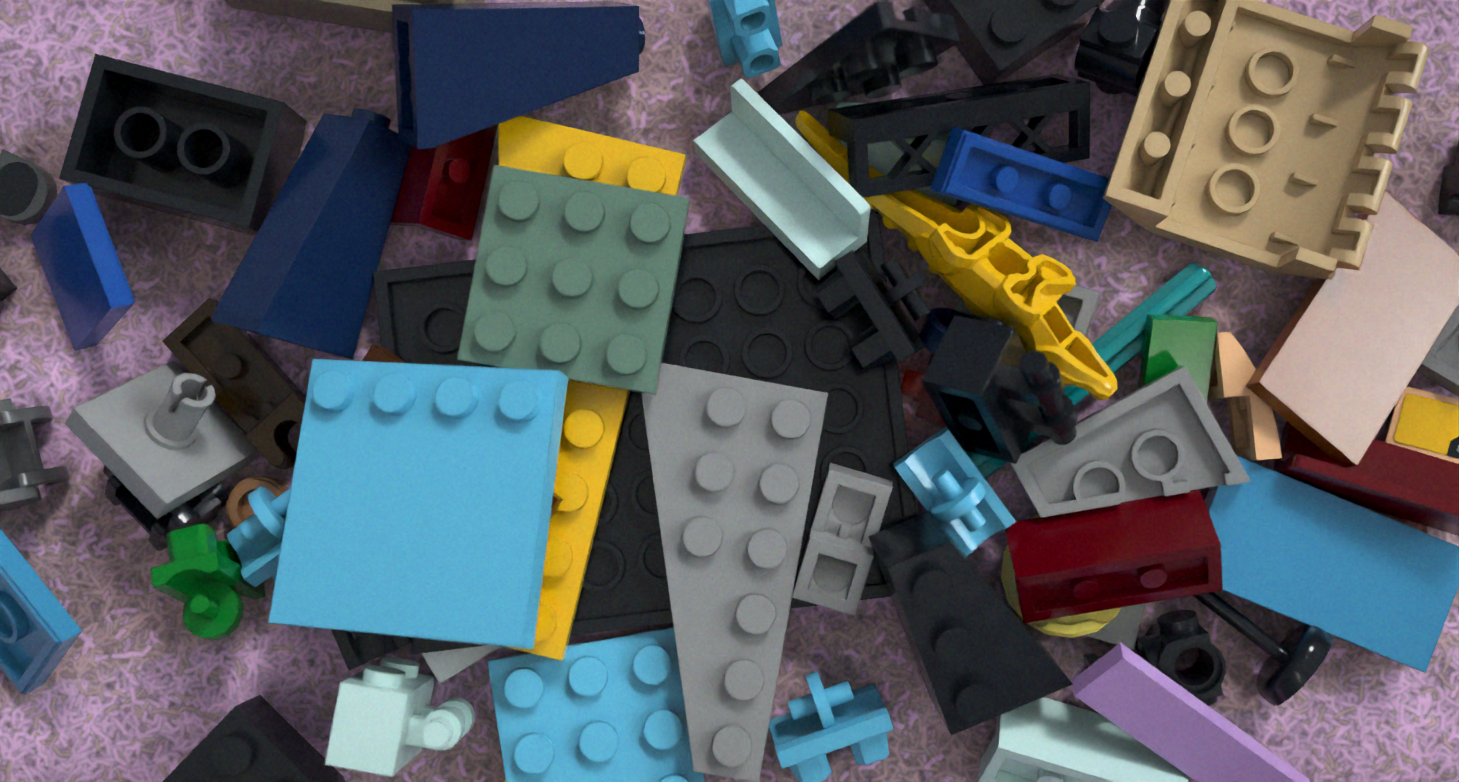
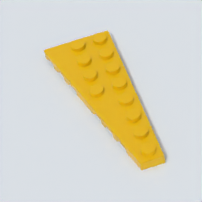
(591, 411)

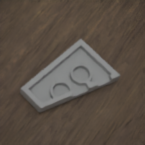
(1133, 450)

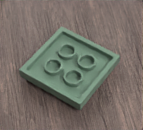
(574, 279)

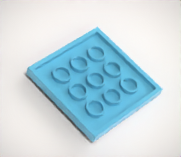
(421, 501)

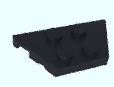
(864, 58)

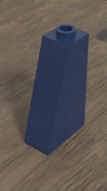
(496, 61)
(322, 238)

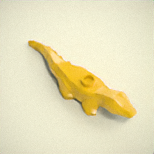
(984, 268)

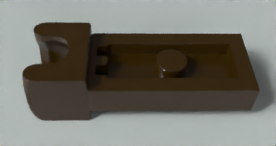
(244, 381)

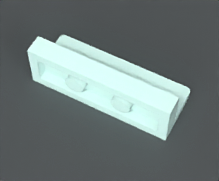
(784, 182)
(1068, 745)

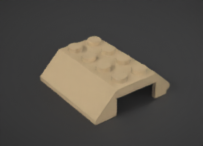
(1266, 133)

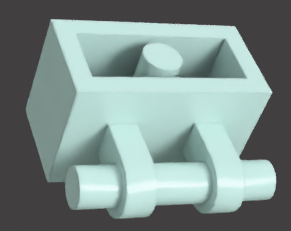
(388, 718)

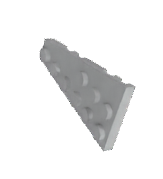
(732, 511)

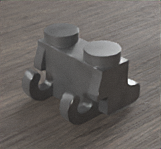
(20, 458)

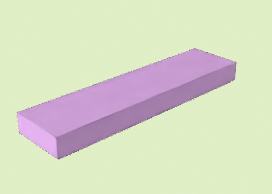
(1176, 722)

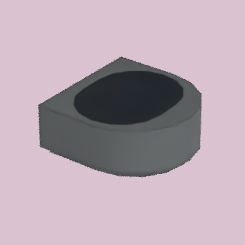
(24, 190)

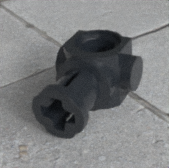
(1119, 44)
(1167, 640)

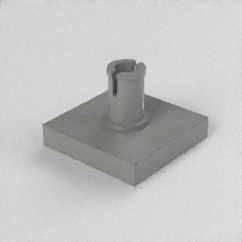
(163, 437)

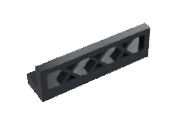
(964, 108)

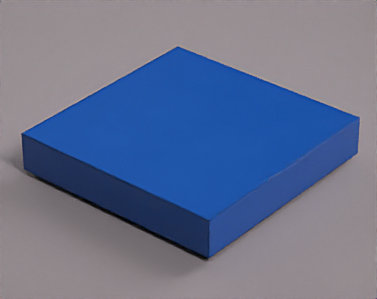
(82, 266)

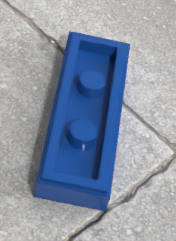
(1022, 184)

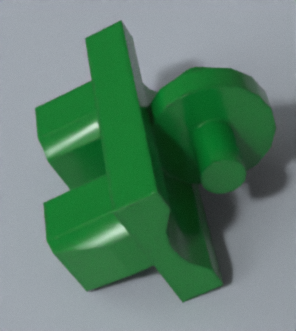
(206, 579)

